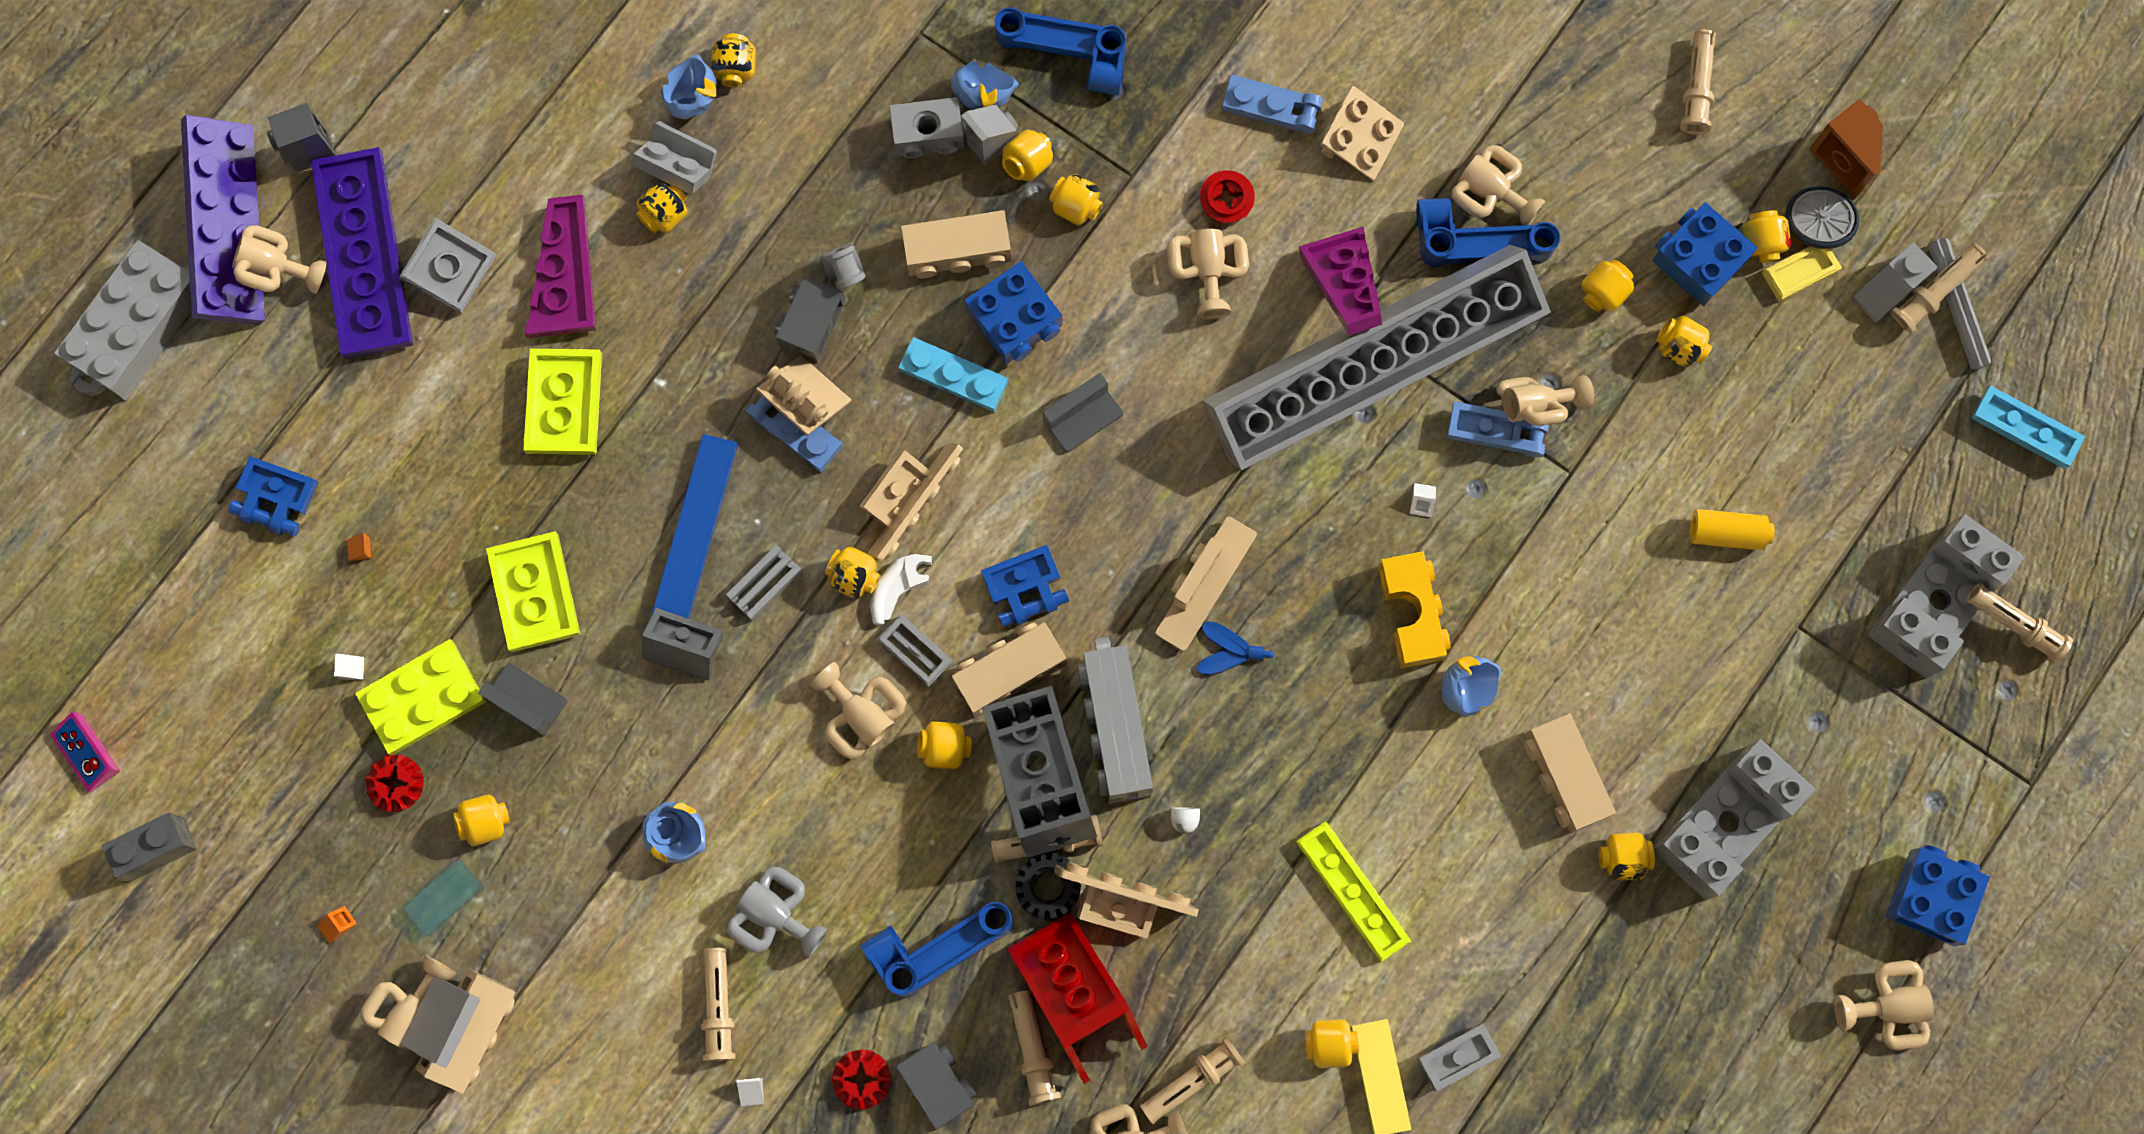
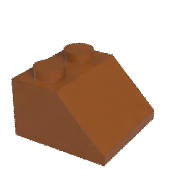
(1852, 147)

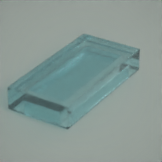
(443, 898)

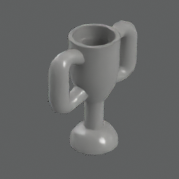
(773, 914)

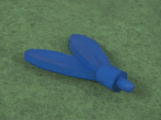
(1235, 653)

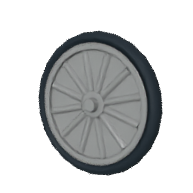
(1822, 217)

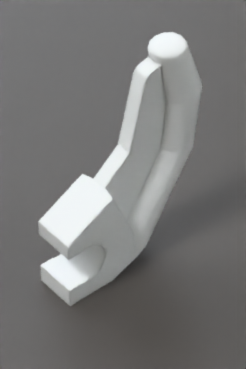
(894, 582)

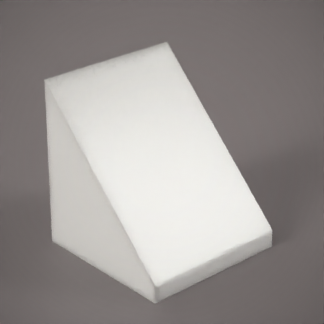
(1423, 500)
(349, 667)
(750, 1091)

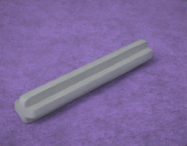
(1961, 309)

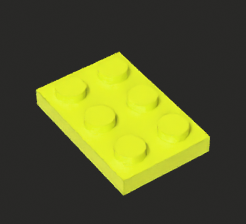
(563, 401)
(533, 591)
(420, 697)

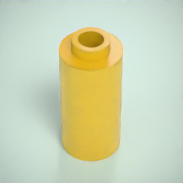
(1731, 529)

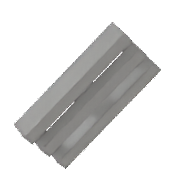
(756, 571)
(937, 671)

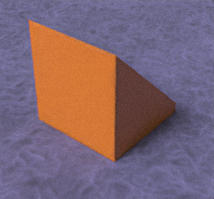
(359, 547)
(336, 924)

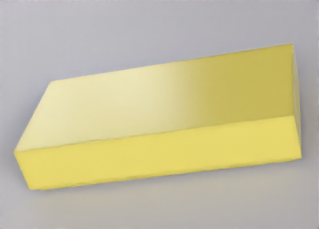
(1800, 271)

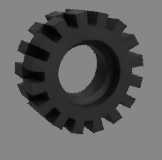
(1031, 902)

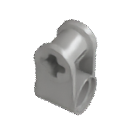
(843, 266)

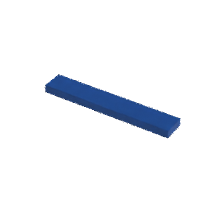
(696, 526)

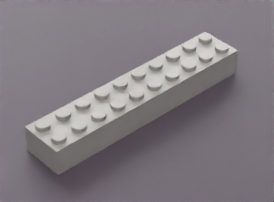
(1361, 368)

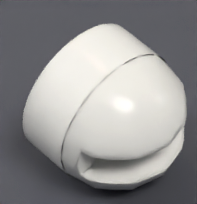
(1185, 818)

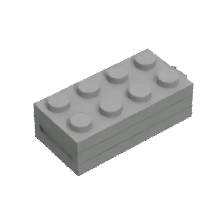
(127, 323)
(1117, 723)

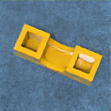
(1411, 579)

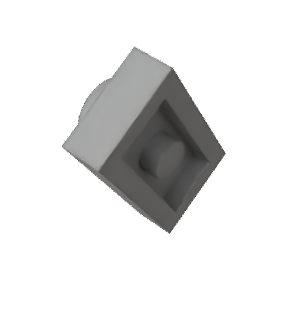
(1459, 1057)

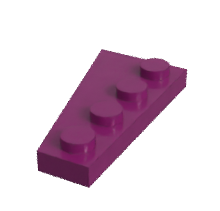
(1345, 278)
(563, 281)

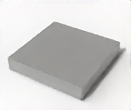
(448, 266)
(440, 1022)

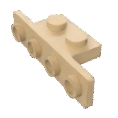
(903, 492)
(1205, 582)
(1119, 905)

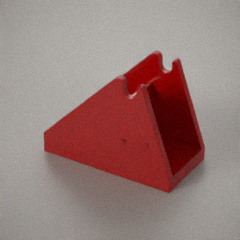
(1071, 985)

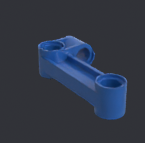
(1068, 39)
(1474, 244)
(938, 956)

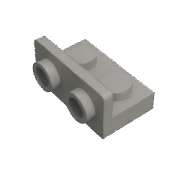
(675, 158)

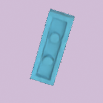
(953, 374)
(2027, 427)

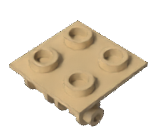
(1361, 133)
(803, 394)

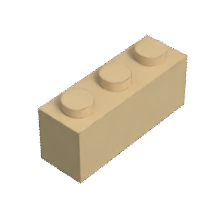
(956, 244)
(1009, 667)
(1568, 774)
(479, 1037)

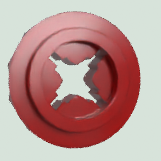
(1236, 185)
(403, 796)
(873, 1092)

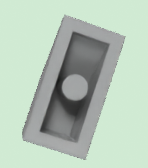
(988, 131)
(1894, 282)

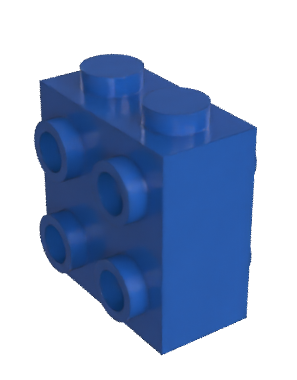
(1703, 253)
(1014, 313)
(1938, 895)

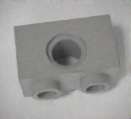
(911, 117)

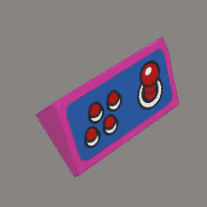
(84, 751)

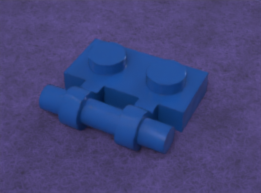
(275, 485)
(1022, 575)

